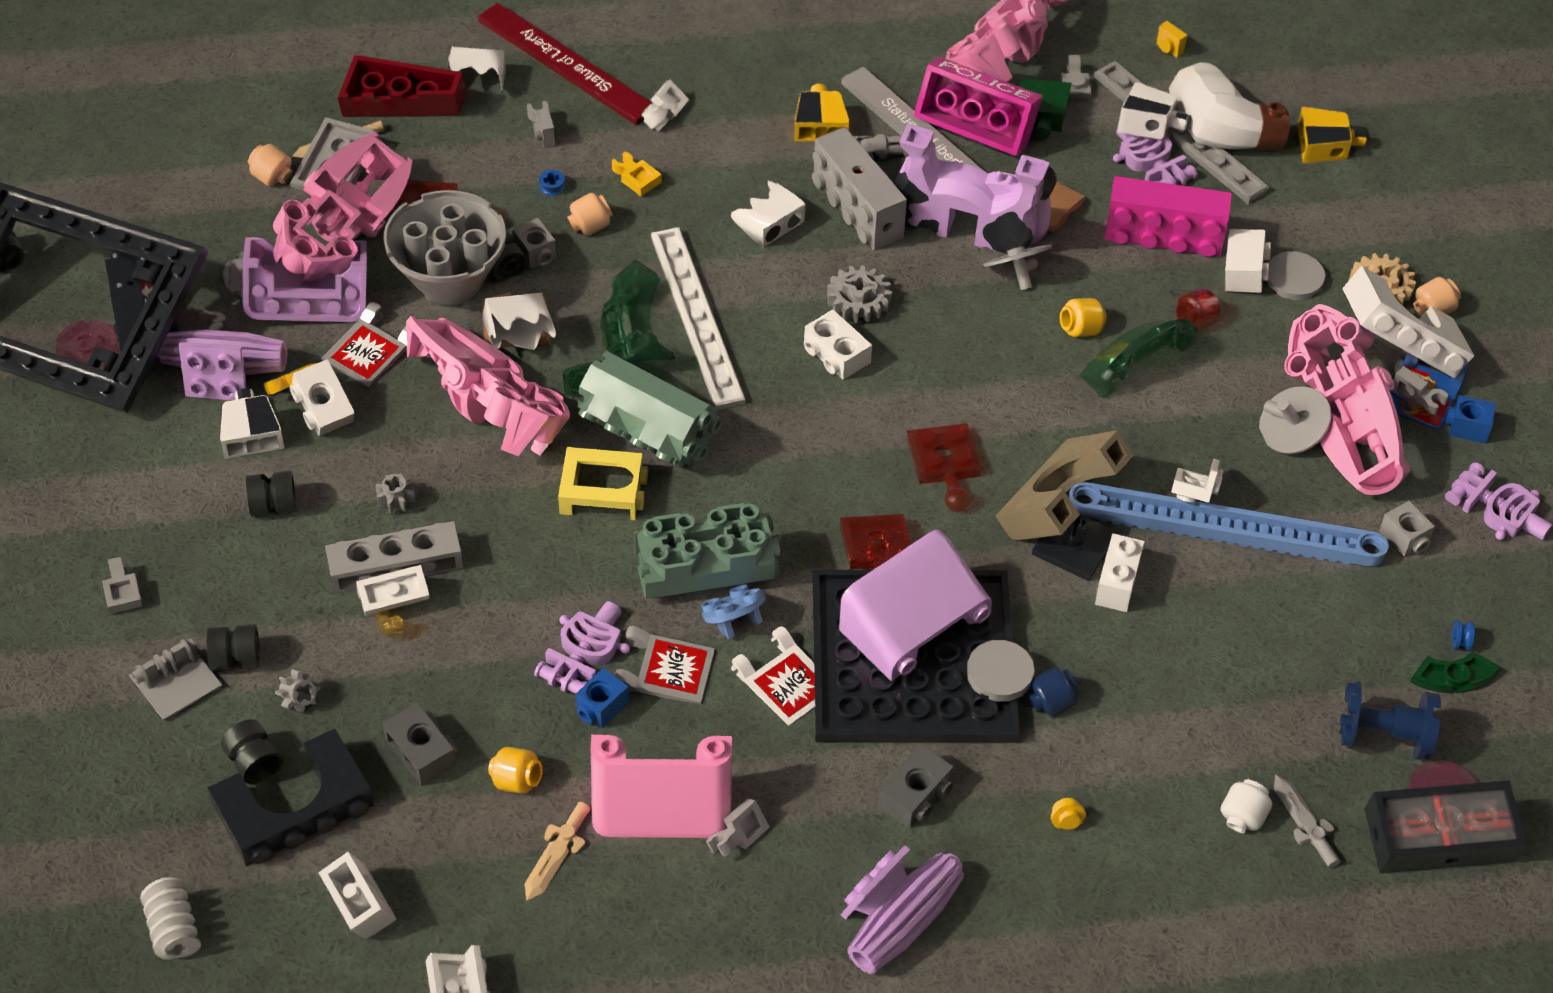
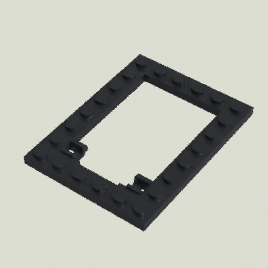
(172, 277)

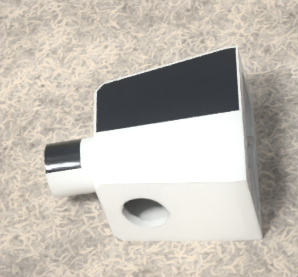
(1150, 113)
(249, 425)

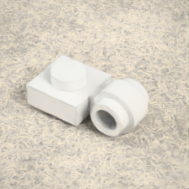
(665, 105)

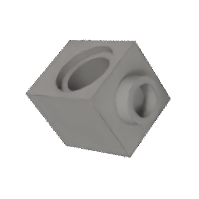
(535, 243)
(1407, 529)

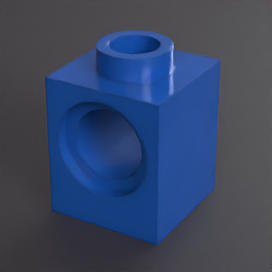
(1470, 419)
(601, 687)

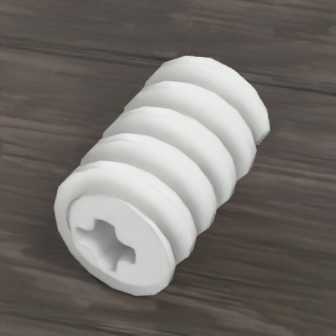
(170, 919)

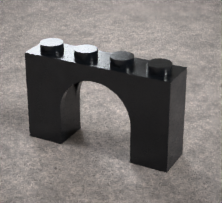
(262, 832)

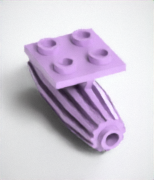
(218, 360)
(898, 905)

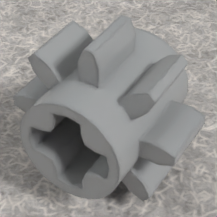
(395, 492)
(291, 697)

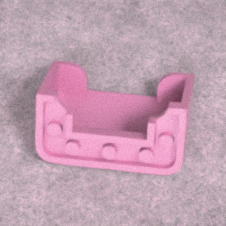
(660, 794)

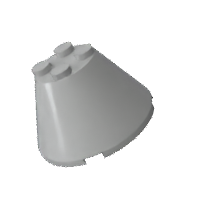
(445, 244)

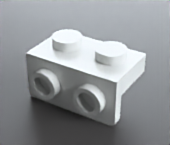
(1194, 486)
(457, 972)

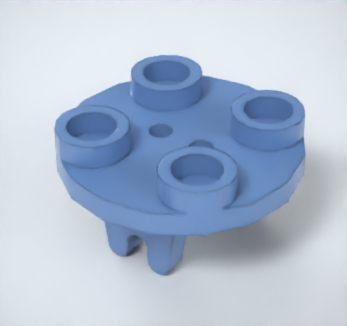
(738, 603)

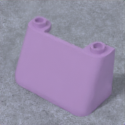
(277, 294)
(911, 603)

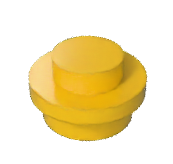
(1067, 814)

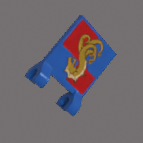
(1435, 381)

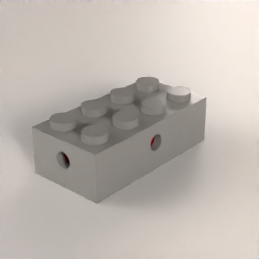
(859, 189)

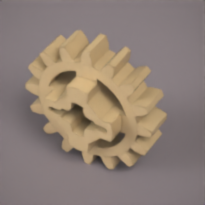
(1392, 273)

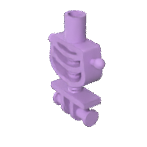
(1144, 155)
(1521, 517)
(595, 643)

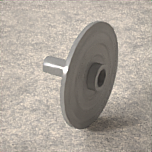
(1021, 265)
(1295, 420)

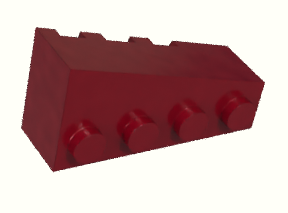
(399, 90)

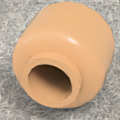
(270, 164)
(590, 214)
(1438, 293)

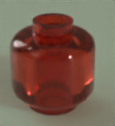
(1199, 307)

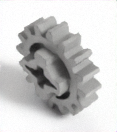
(859, 293)

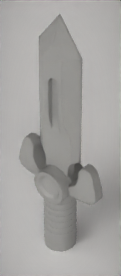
(1306, 820)

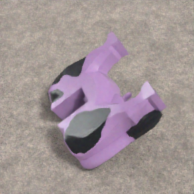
(1009, 206)

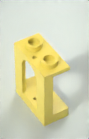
(623, 498)

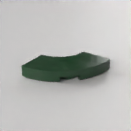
(1455, 676)

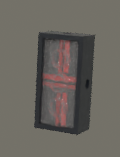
(1445, 826)

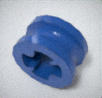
(552, 175)
(1463, 635)

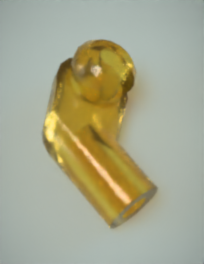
(389, 625)

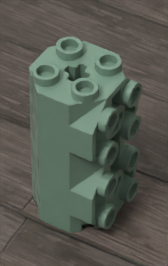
(647, 411)
(709, 554)

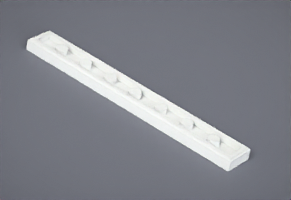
(698, 319)

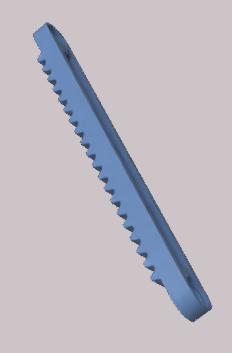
(1229, 524)

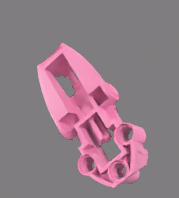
(1007, 31)
(339, 209)
(488, 384)
(1358, 400)

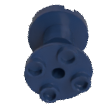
(1402, 722)

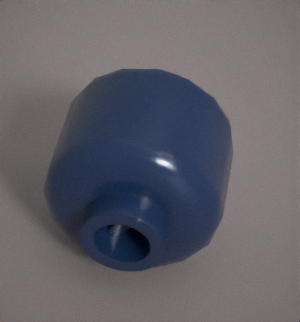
(1053, 691)

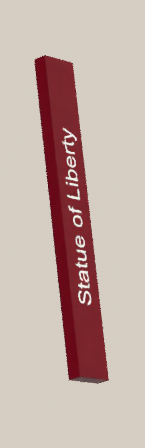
(565, 62)

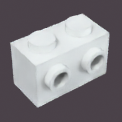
(1245, 260)

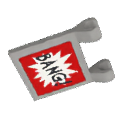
(366, 350)
(669, 667)

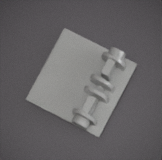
(175, 679)

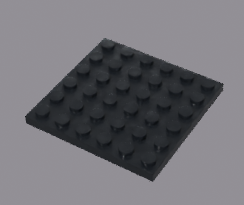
(923, 706)

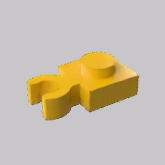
(637, 176)
(282, 382)

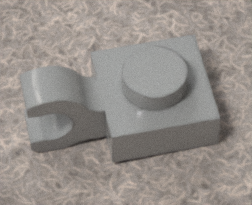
(1080, 81)
(542, 124)
(1414, 390)
(122, 589)
(743, 828)

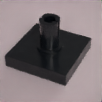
(1078, 548)

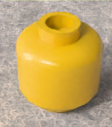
(1083, 317)
(515, 770)

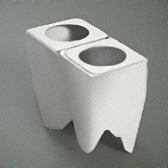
(478, 59)
(768, 211)
(517, 320)

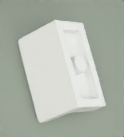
(392, 590)

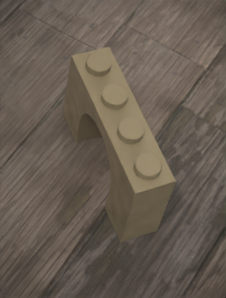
(1042, 505)

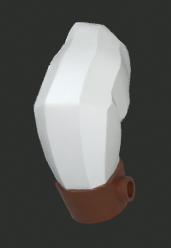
(1222, 116)

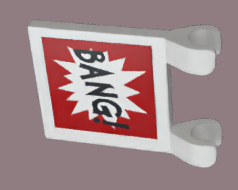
(784, 682)

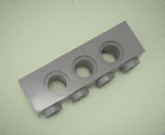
(430, 546)

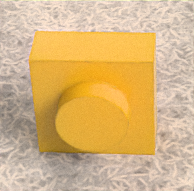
(1171, 39)

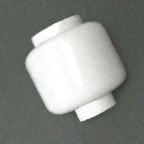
(1246, 806)

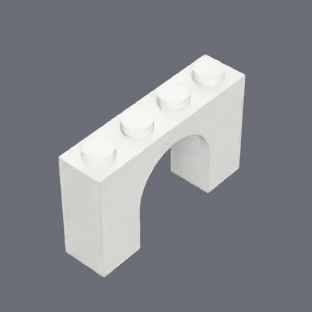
(1431, 338)

